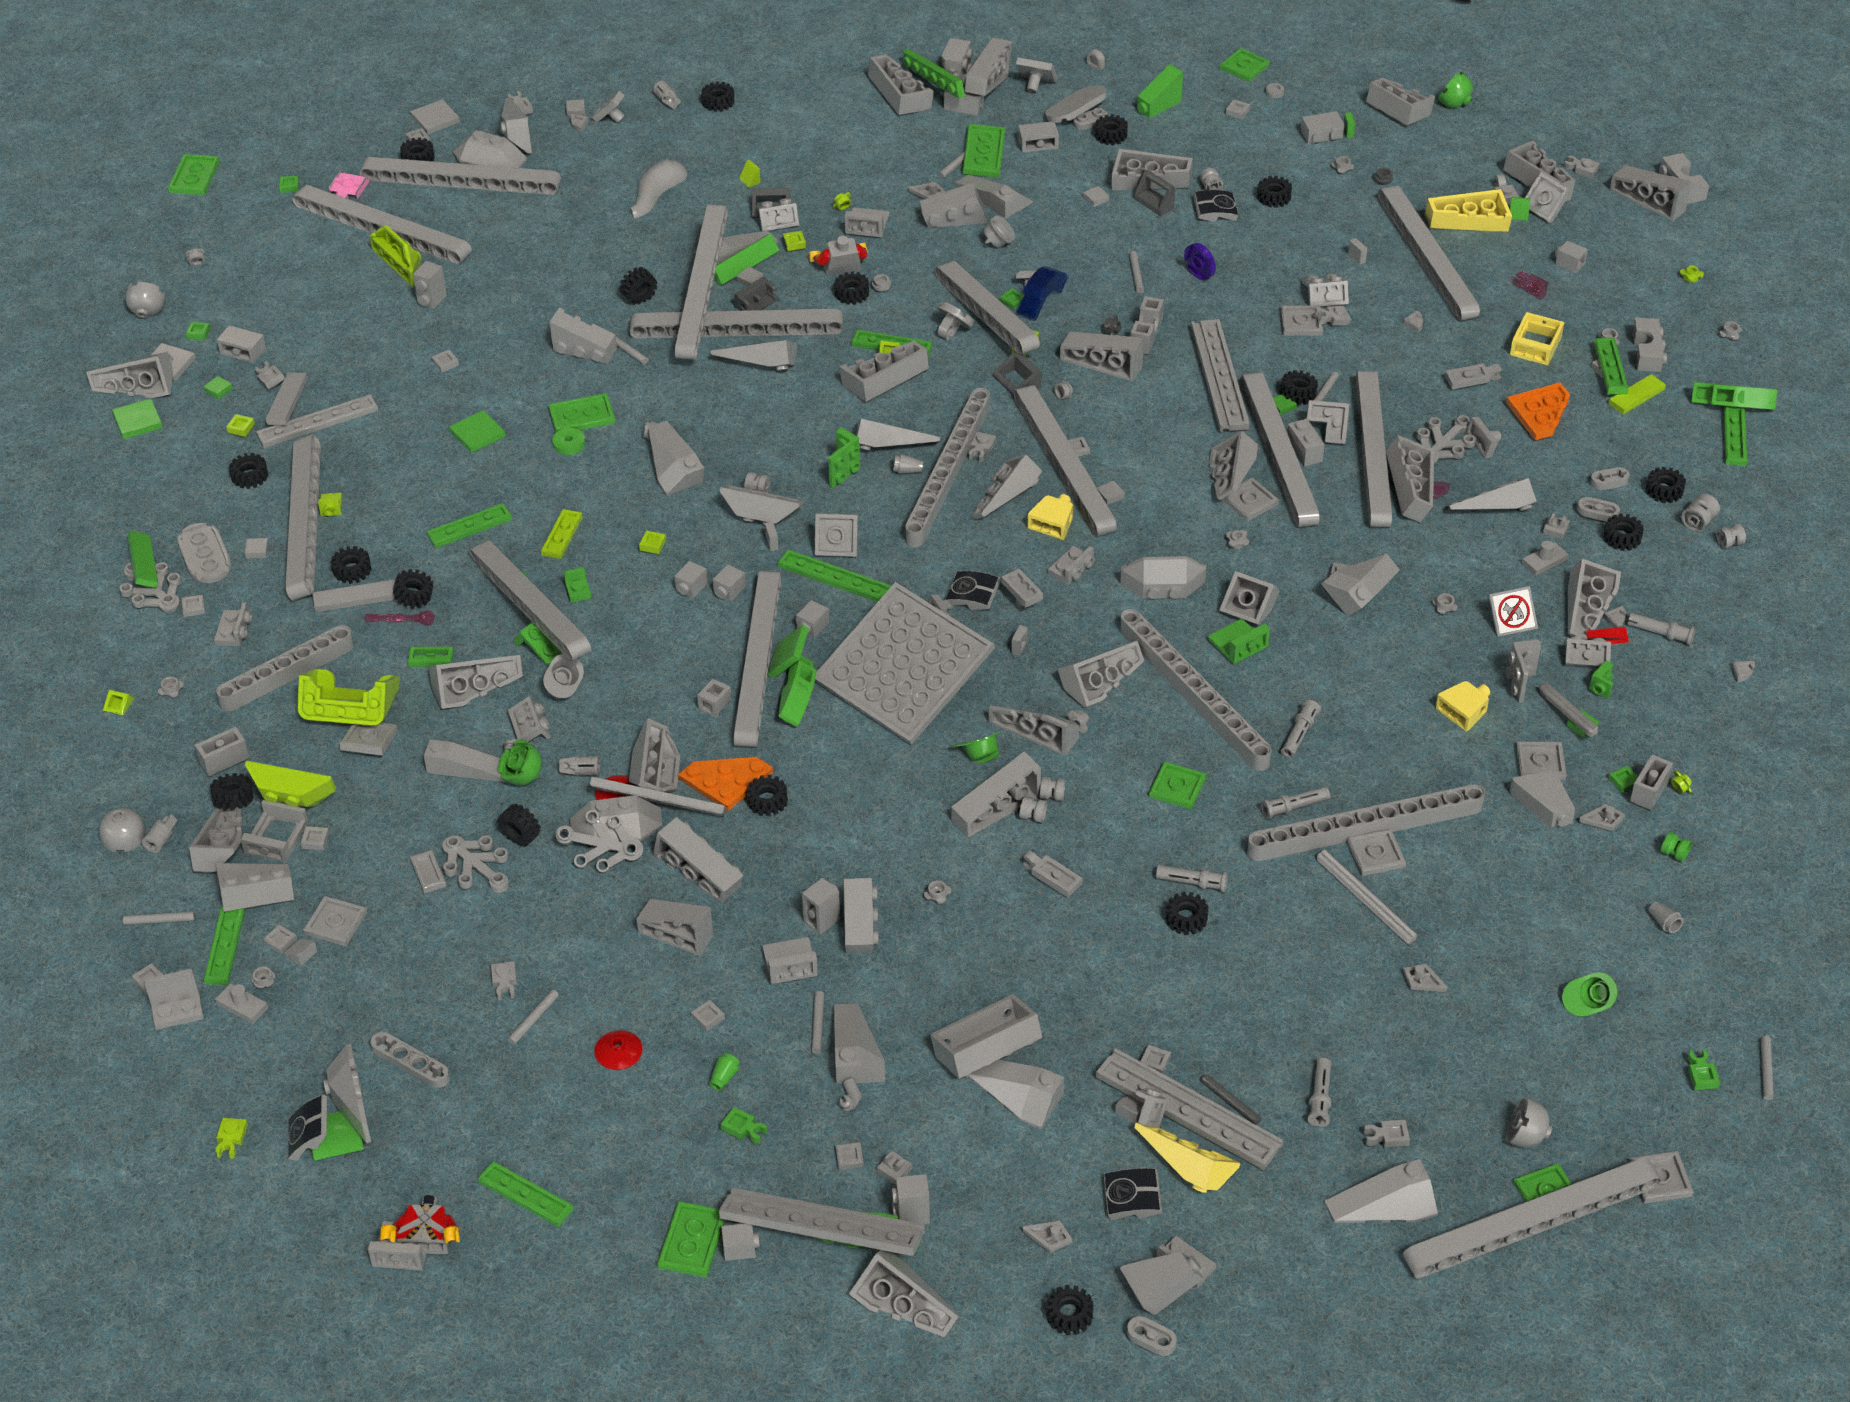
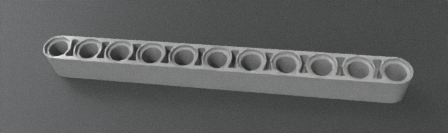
(461, 175)
(371, 219)
(1429, 252)
(701, 282)
(742, 323)
(1374, 449)
(1280, 450)
(1065, 460)
(947, 467)
(303, 518)
(531, 601)
(757, 659)
(1196, 690)
(1338, 827)
(1531, 1217)

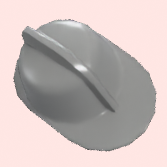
(999, 232)
(563, 676)

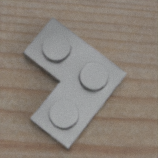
(1336, 417)

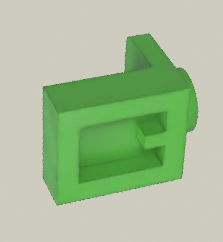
(577, 584)
(1601, 680)

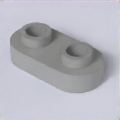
(1088, 119)
(1597, 508)
(1153, 1335)

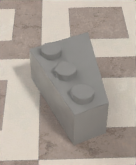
(1399, 102)
(954, 208)
(580, 339)
(253, 884)
(860, 915)
(677, 924)

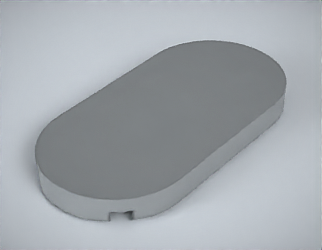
(1076, 103)
(204, 553)

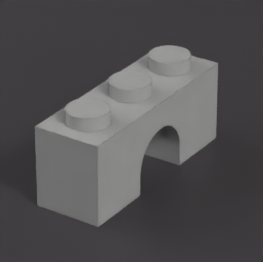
(1679, 167)
(1149, 321)
(1651, 347)

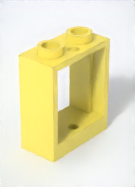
(1535, 350)

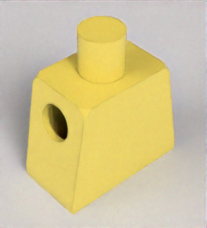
(1052, 516)
(1464, 703)

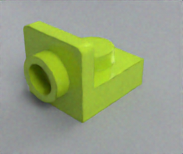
(330, 504)

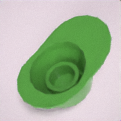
(981, 749)
(1590, 994)

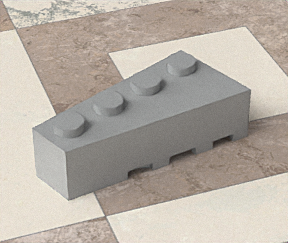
(990, 67)
(898, 86)
(1132, 164)
(1652, 190)
(1104, 353)
(1413, 476)
(998, 795)
(697, 860)

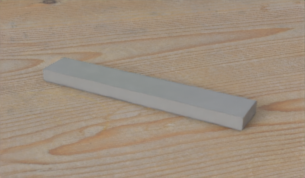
(317, 421)
(658, 796)

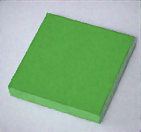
(1244, 64)
(137, 418)
(477, 431)
(788, 651)
(1178, 785)
(1541, 1182)

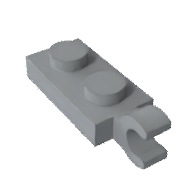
(1472, 375)
(1053, 873)

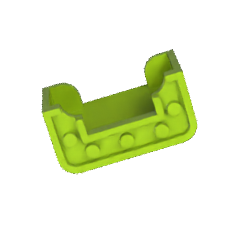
(324, 702)

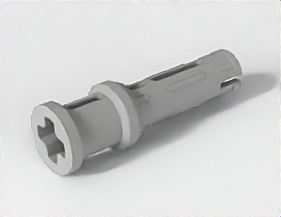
(1671, 630)
(1303, 722)
(1286, 804)
(1202, 878)
(1320, 1101)

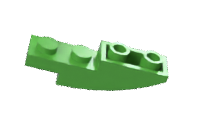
(1734, 395)
(797, 691)

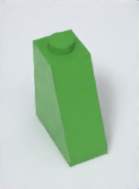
(1161, 92)

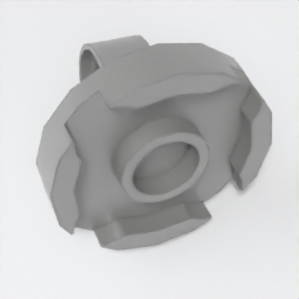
(952, 320)

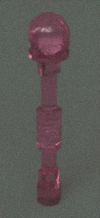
(426, 617)

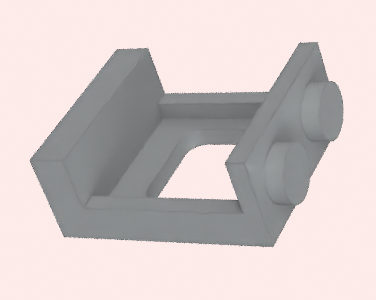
(269, 848)

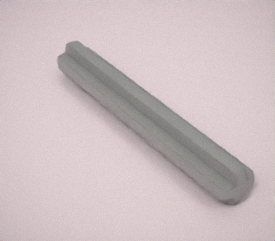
(1568, 709)

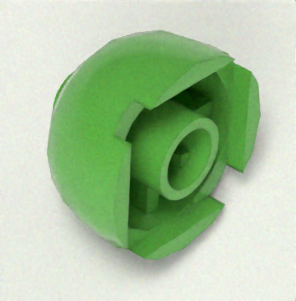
(1457, 92)
(520, 764)

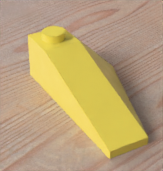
(1198, 1166)

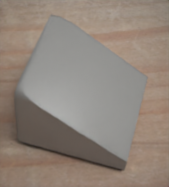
(301, 951)
(1129, 1109)

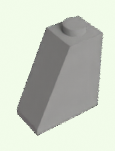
(1544, 797)
(1162, 1279)

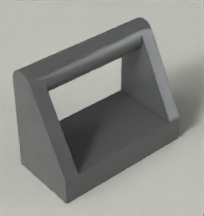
(767, 194)
(1150, 198)
(1023, 367)

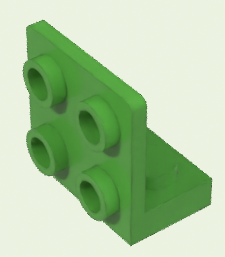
(845, 459)
(1240, 640)
(538, 642)

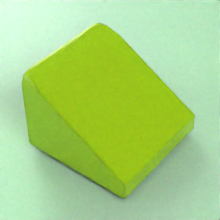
(750, 174)
(117, 702)

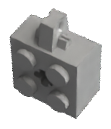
(957, 57)

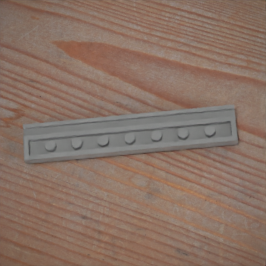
(1220, 375)
(1192, 1109)
(822, 1221)

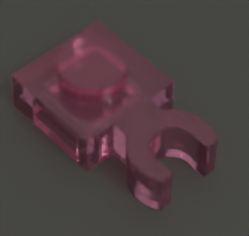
(1534, 285)

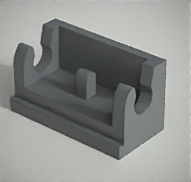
(756, 296)

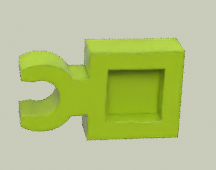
(230, 1133)

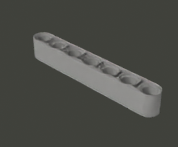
(284, 668)

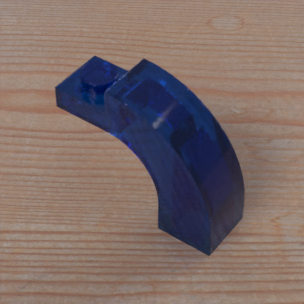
(1038, 288)

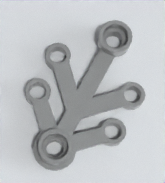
(1446, 441)
(166, 602)
(603, 843)
(475, 860)

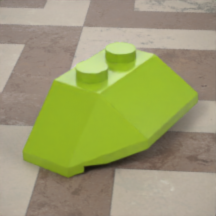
(396, 252)
(290, 785)

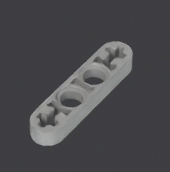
(413, 1056)

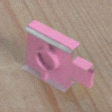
(348, 184)

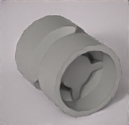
(1700, 512)

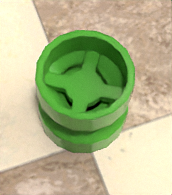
(1676, 846)

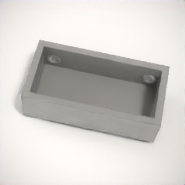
(986, 1036)

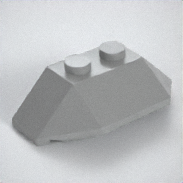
(489, 150)
(759, 505)
(1163, 577)
(655, 759)
(637, 816)

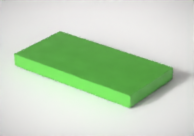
(984, 150)

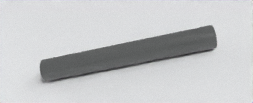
(1231, 1099)

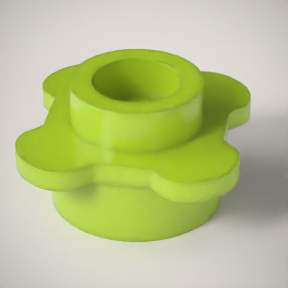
(842, 201)
(1691, 274)
(1681, 782)

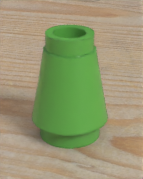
(724, 1071)

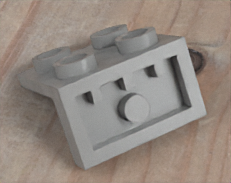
(866, 222)
(1327, 290)
(1522, 664)
(790, 960)
(174, 999)
(396, 1255)

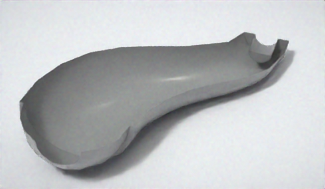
(655, 182)

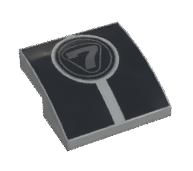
(1215, 204)
(973, 589)
(307, 1127)
(1133, 1193)

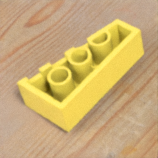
(1470, 212)

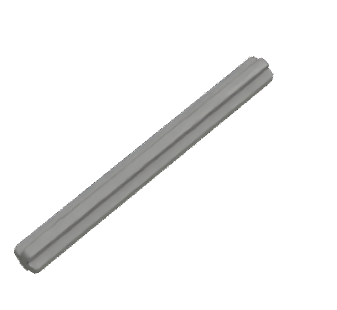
(1367, 897)

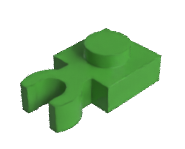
(1702, 1073)
(741, 1124)

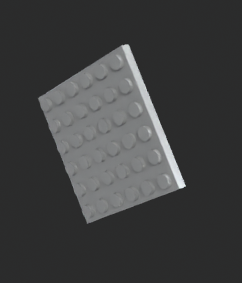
(903, 663)

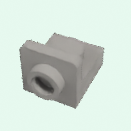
(1153, 1108)

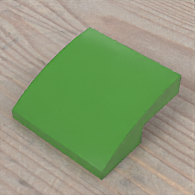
(339, 1139)

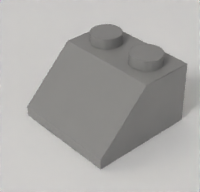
(1249, 598)

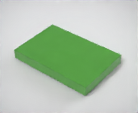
(194, 174)
(582, 413)
(691, 1240)

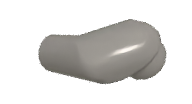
(853, 1095)

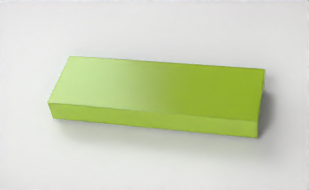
(1637, 394)
(561, 534)

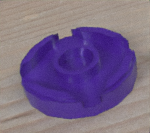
(1200, 261)

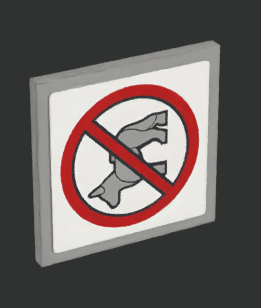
(1513, 611)

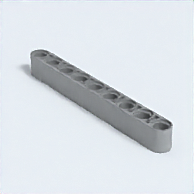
(987, 307)

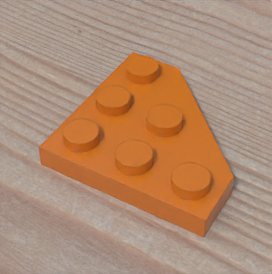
(1540, 409)
(724, 779)

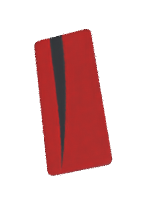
(1612, 635)

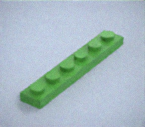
(933, 73)

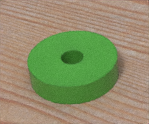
(568, 441)

